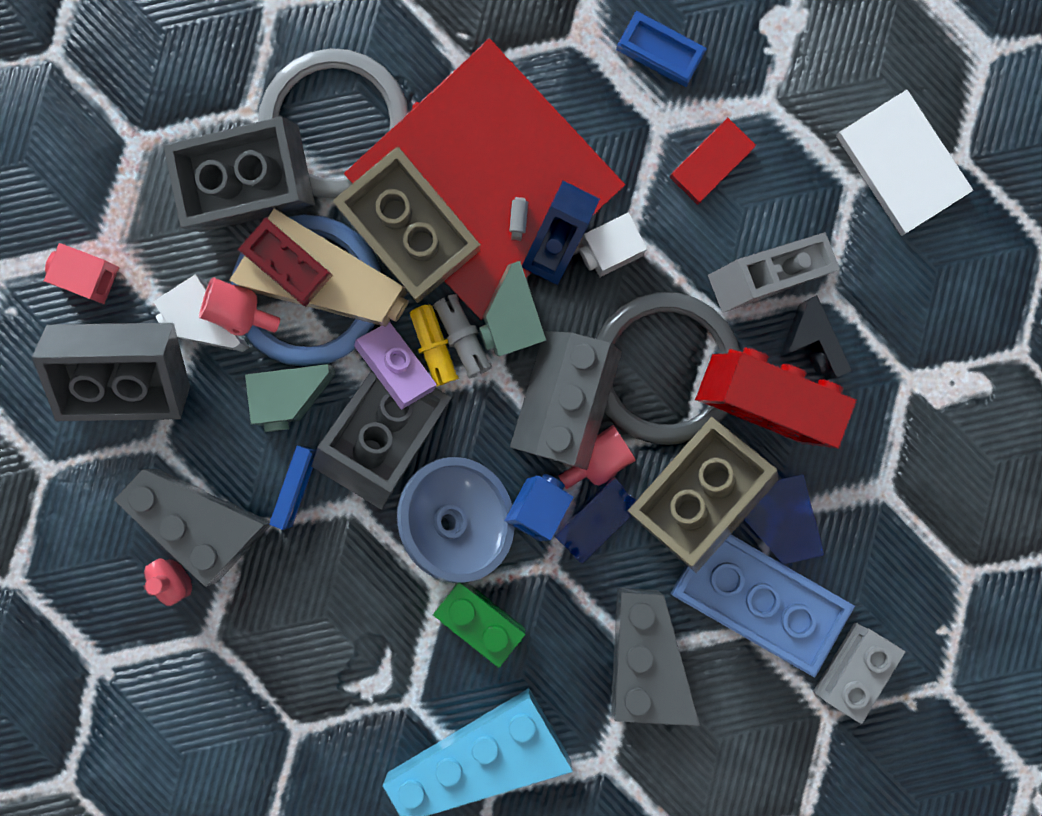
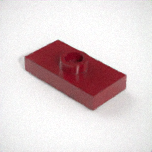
(285, 262)

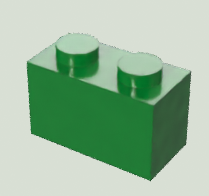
(480, 622)

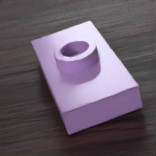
(395, 365)

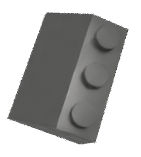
(566, 398)

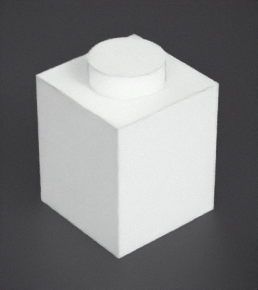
(612, 245)

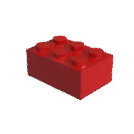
(776, 397)

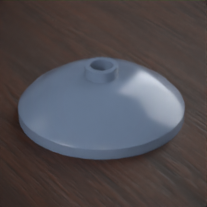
(476, 512)

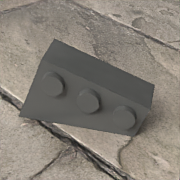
(191, 524)
(647, 663)

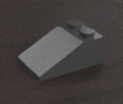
(376, 440)

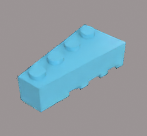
(483, 759)

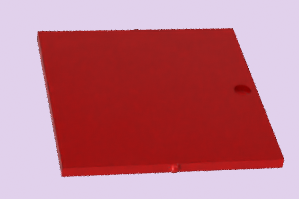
(482, 145)

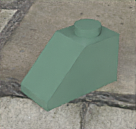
(511, 315)
(285, 394)

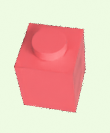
(80, 273)

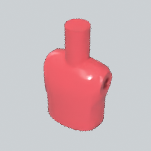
(234, 309)
(607, 459)
(167, 581)

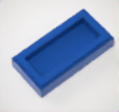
(661, 49)
(293, 488)

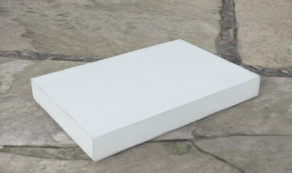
(904, 162)

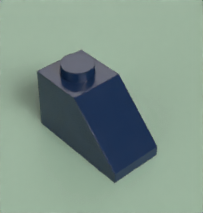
(560, 232)

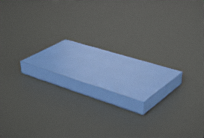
(766, 603)

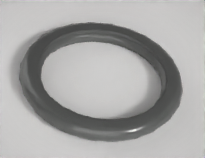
(649, 304)

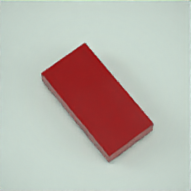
(712, 160)

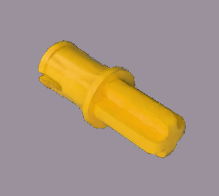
(433, 345)

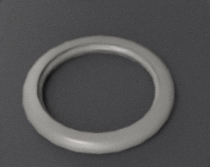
(337, 59)

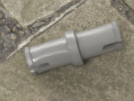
(462, 336)

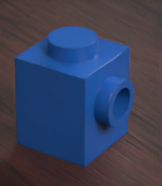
(539, 507)

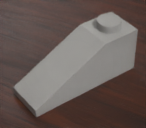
(772, 271)

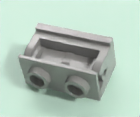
(858, 672)

